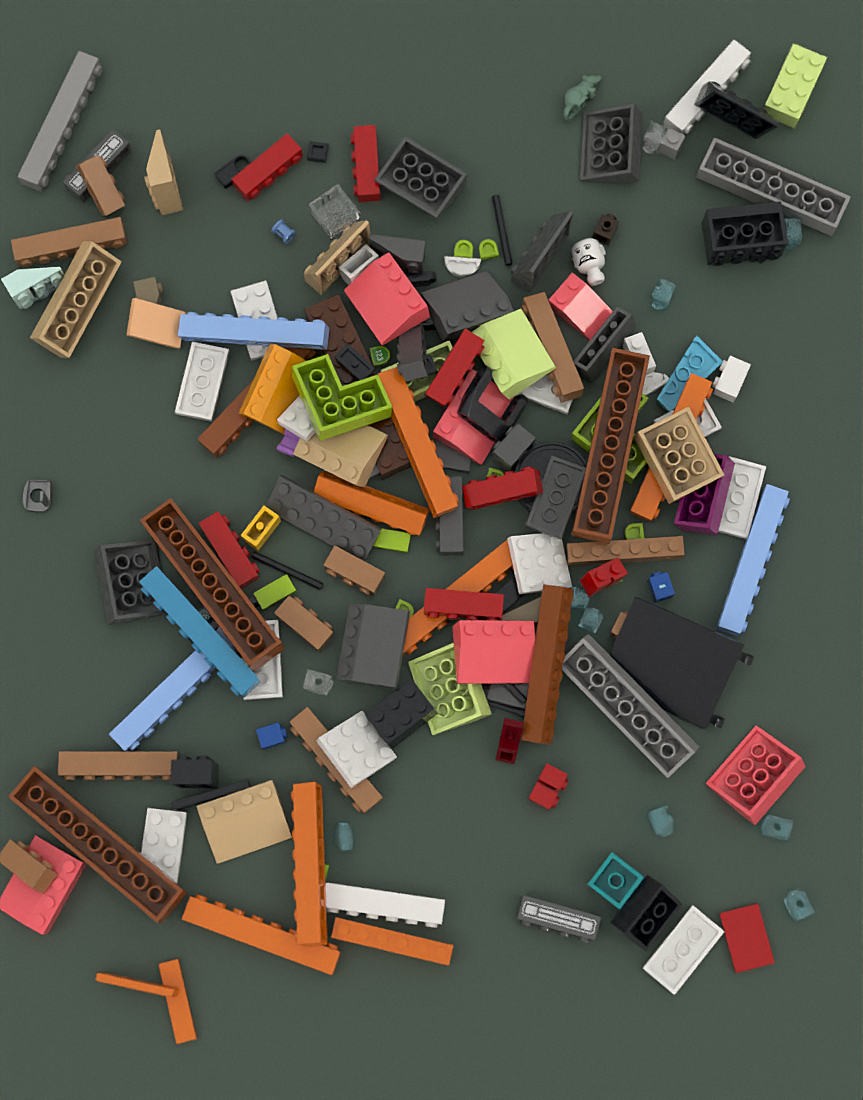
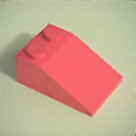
(579, 306)

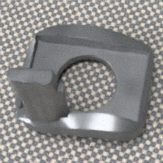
(45, 495)

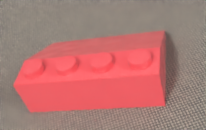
(387, 299)
(462, 436)
(493, 651)
(756, 774)
(39, 909)

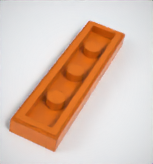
(137, 984)
(178, 1005)

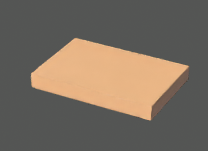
(154, 323)

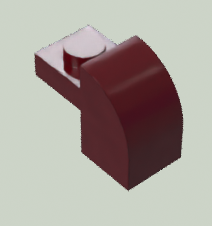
(509, 740)

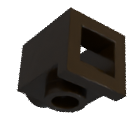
(605, 234)

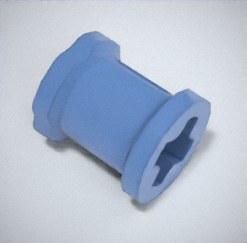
(283, 231)

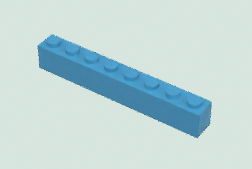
(200, 632)

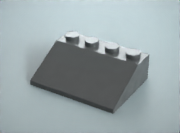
(611, 145)
(422, 178)
(542, 250)
(465, 304)
(119, 572)
(373, 645)

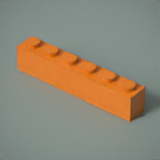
(373, 503)
(392, 941)

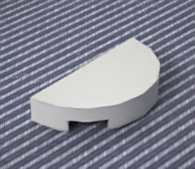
(462, 266)
(653, 382)

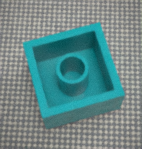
(616, 880)

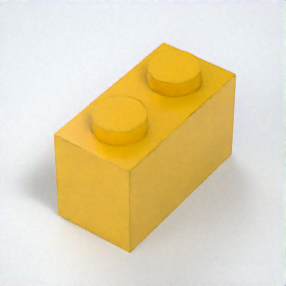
(261, 528)

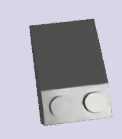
(406, 252)

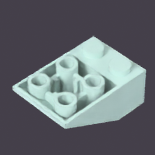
(32, 284)

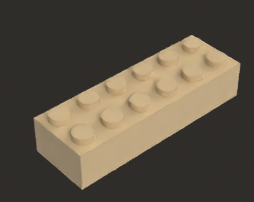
(75, 299)

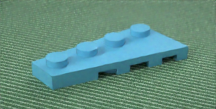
(697, 360)

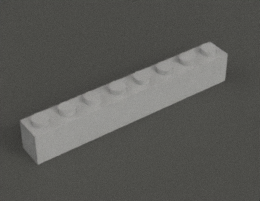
(60, 121)

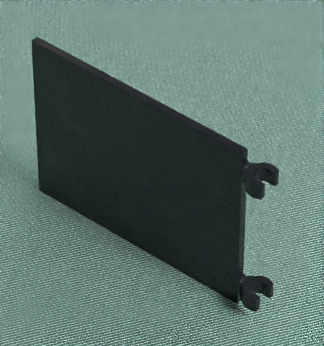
(677, 661)

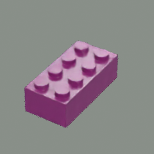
(704, 508)

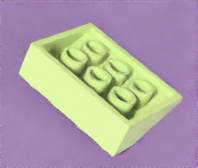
(513, 353)
(454, 702)

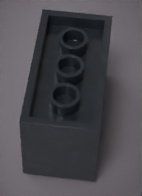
(744, 233)

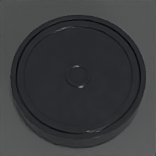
(539, 457)

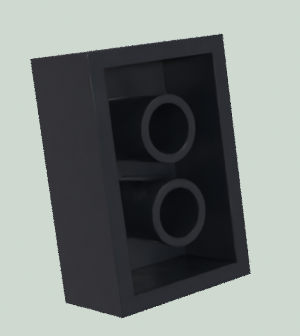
(401, 713)
(194, 773)
(646, 913)

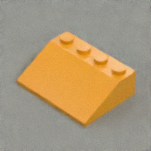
(272, 388)

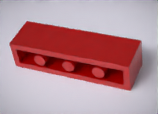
(366, 163)
(267, 167)
(454, 367)
(503, 488)
(229, 550)
(463, 604)

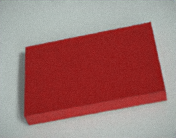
(746, 938)

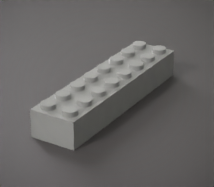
(768, 182)
(628, 706)

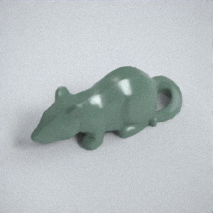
(577, 95)

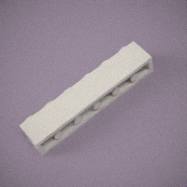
(721, 71)
(385, 904)

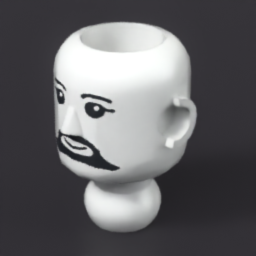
(589, 259)

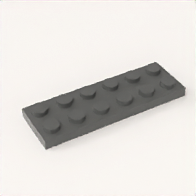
(323, 518)

